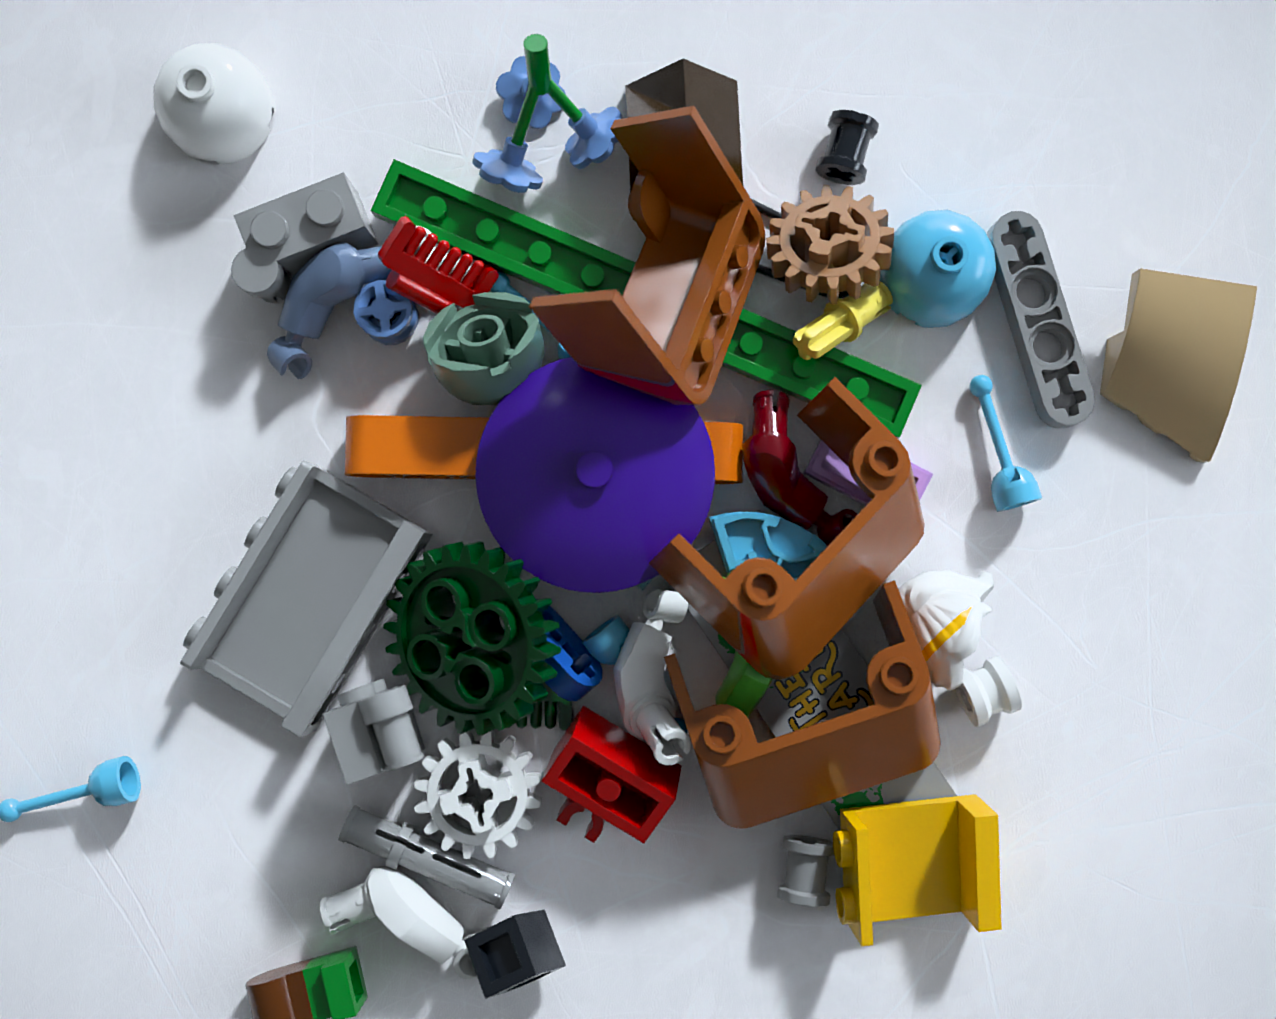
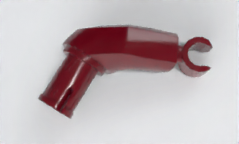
(775, 471)

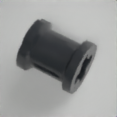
(847, 147)

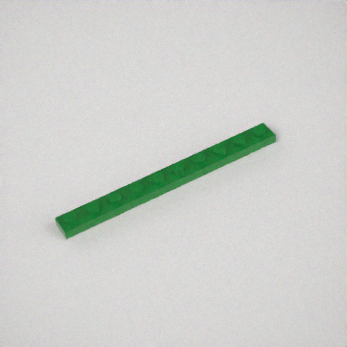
(571, 265)

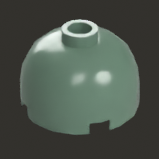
(484, 347)

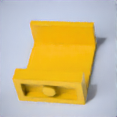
(918, 863)

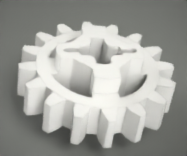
(453, 799)

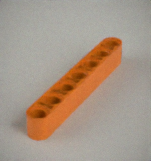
(449, 447)

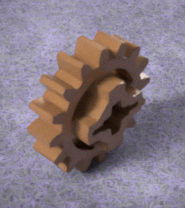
(834, 242)

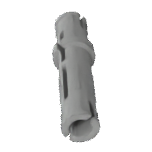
(425, 856)

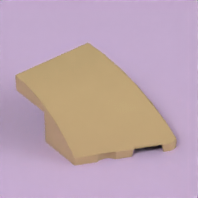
(1180, 356)

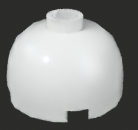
(213, 103)

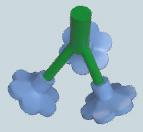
(529, 100)

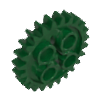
(472, 637)

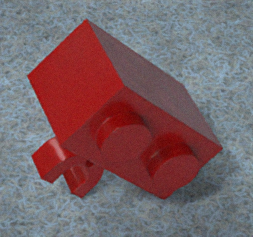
(611, 777)

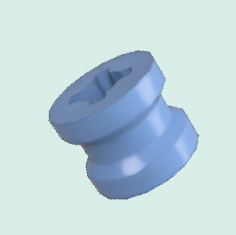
(382, 303)

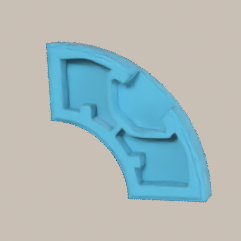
(765, 536)

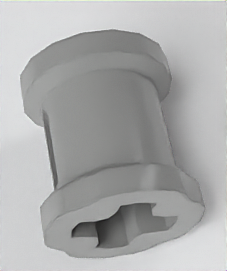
(806, 871)

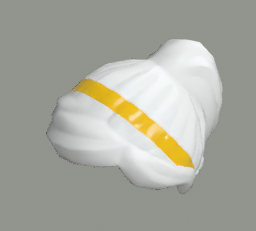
(946, 619)

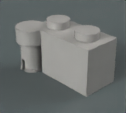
(294, 230)
(374, 731)

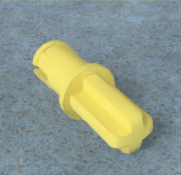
(842, 321)

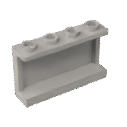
(305, 596)

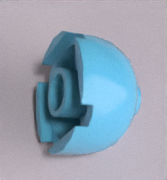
(939, 268)

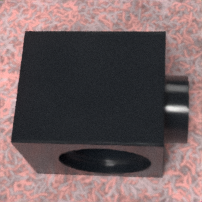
(514, 953)

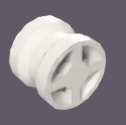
(988, 691)

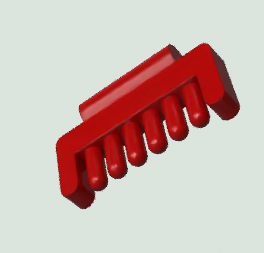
(422, 279)

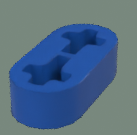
(575, 666)

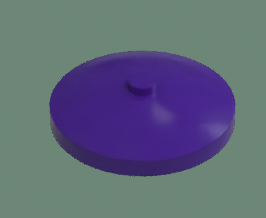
(591, 478)

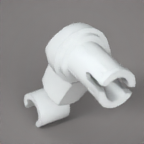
(640, 687)
(405, 911)

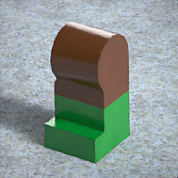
(310, 988)

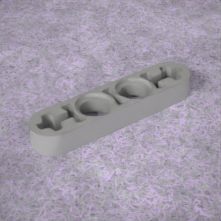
(1049, 317)

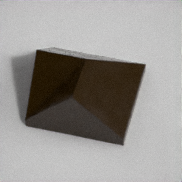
(688, 85)

